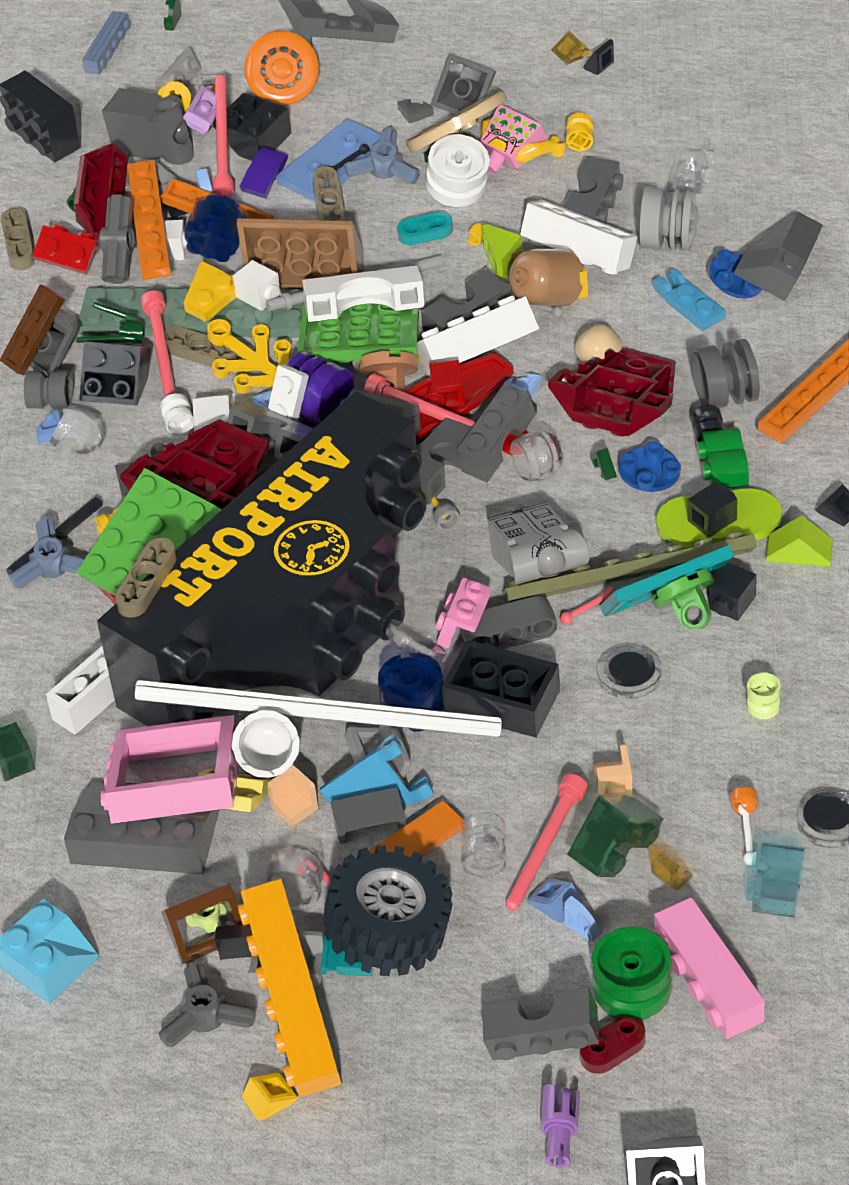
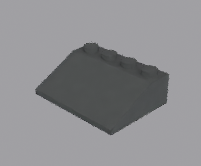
(153, 844)

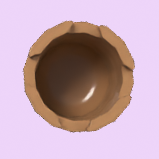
(546, 277)

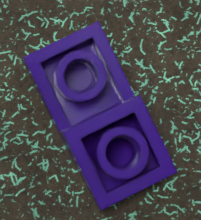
(263, 172)

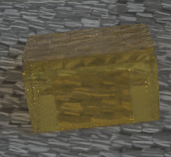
(570, 49)
(668, 870)

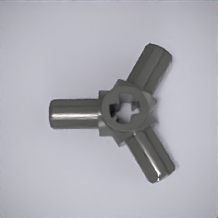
(203, 1009)

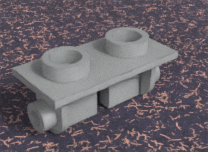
(181, 70)

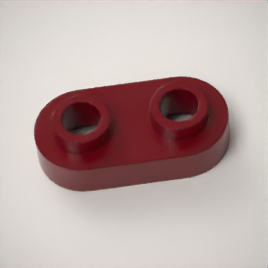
(615, 1045)

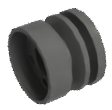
(732, 373)

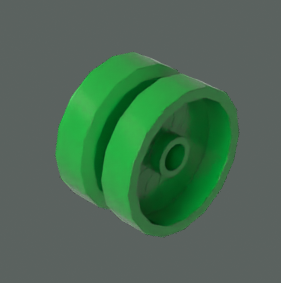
(632, 973)

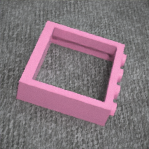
(175, 795)

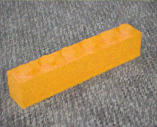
(290, 988)

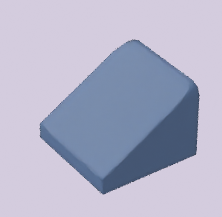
(551, 898)

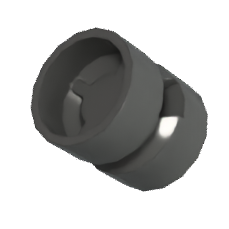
(45, 389)

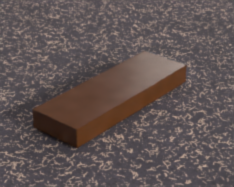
(32, 329)

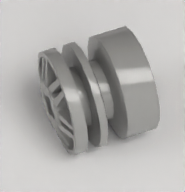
(667, 219)

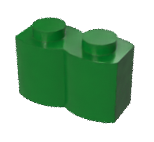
(723, 457)

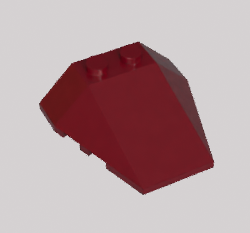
(617, 391)
(211, 463)

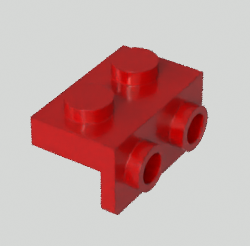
(65, 249)

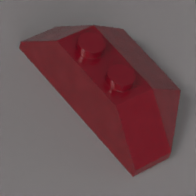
(99, 177)

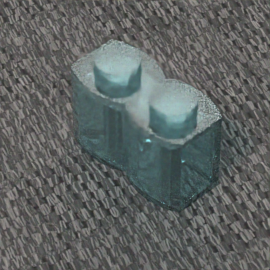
(777, 879)

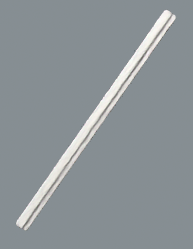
(318, 708)

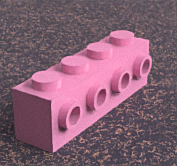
(709, 969)

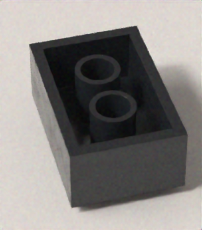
(39, 116)
(502, 686)

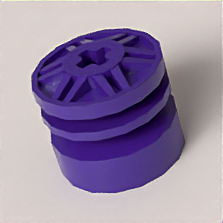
(325, 385)

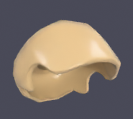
(596, 341)

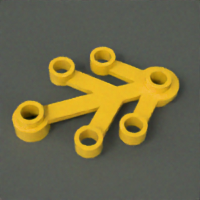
(220, 334)

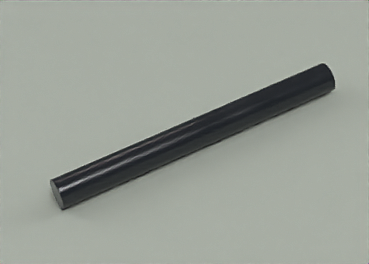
(63, 529)

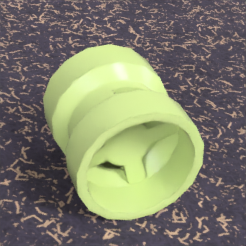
(763, 695)

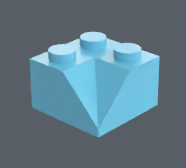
(45, 951)

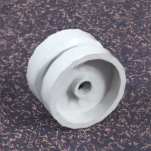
(457, 170)

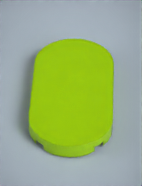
(756, 514)

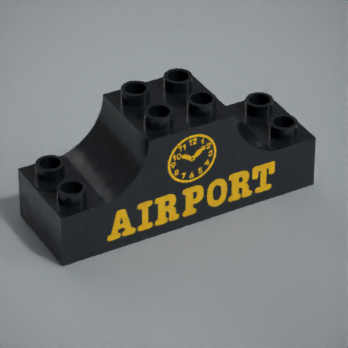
(285, 575)

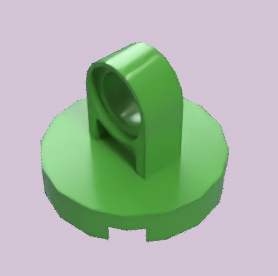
(683, 595)

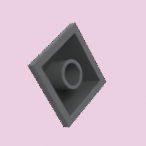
(462, 84)
(55, 343)
(667, 1162)

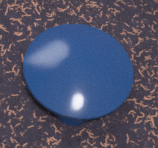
(721, 273)
(649, 468)

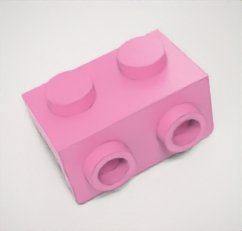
(463, 609)

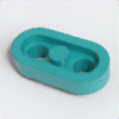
(424, 228)

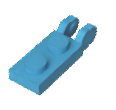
(689, 300)

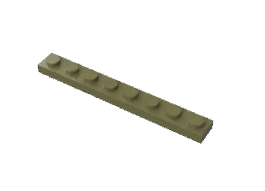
(615, 570)

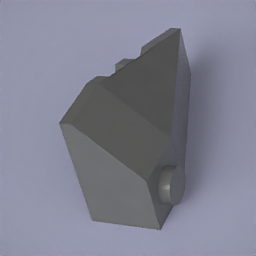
(780, 256)

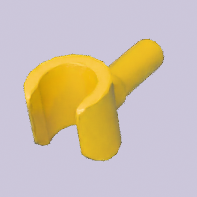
(475, 234)

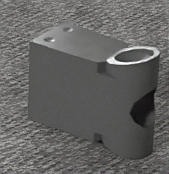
(148, 126)

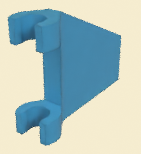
(377, 774)

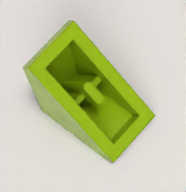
(498, 247)
(800, 544)

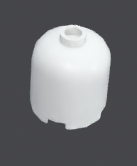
(265, 744)

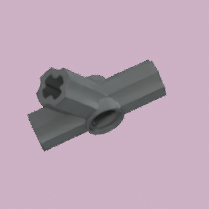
(117, 239)

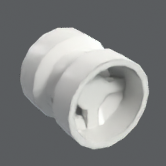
(177, 414)

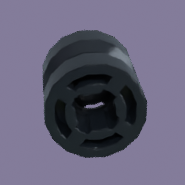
(706, 419)

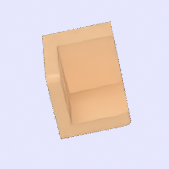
(614, 777)
(292, 796)

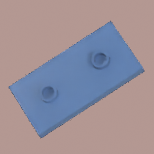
(329, 151)

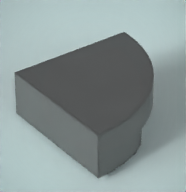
(414, 111)

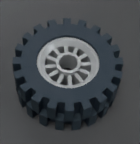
(387, 910)

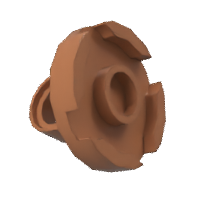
(389, 367)

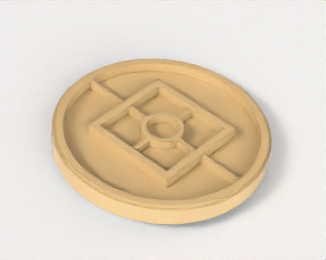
(462, 119)

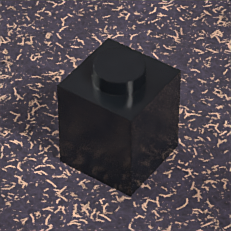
(712, 509)
(732, 592)

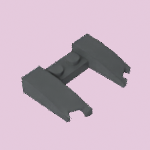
(369, 23)

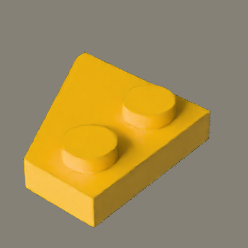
(209, 292)

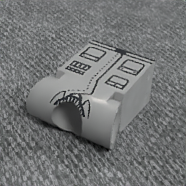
(535, 543)

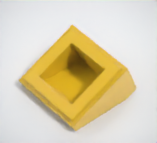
(268, 1095)

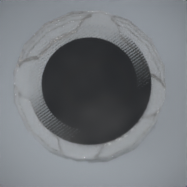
(406, 636)
(629, 670)
(825, 816)

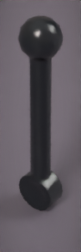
(363, 149)

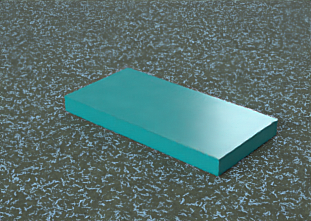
(644, 589)

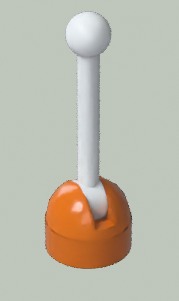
(744, 802)

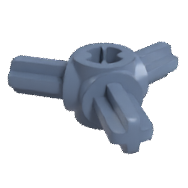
(383, 161)
(48, 559)

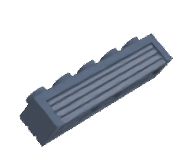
(106, 43)

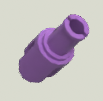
(559, 1122)

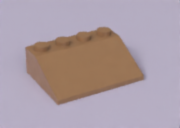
(301, 248)

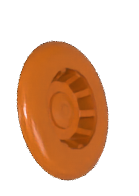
(281, 67)

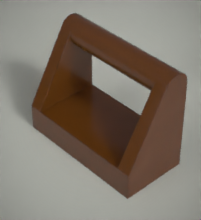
(191, 907)

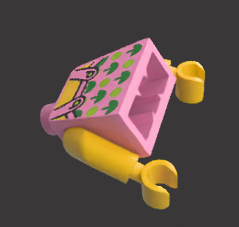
(516, 140)

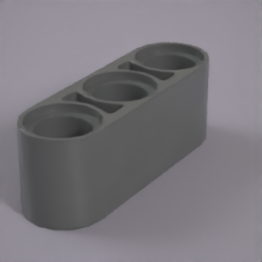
(514, 623)

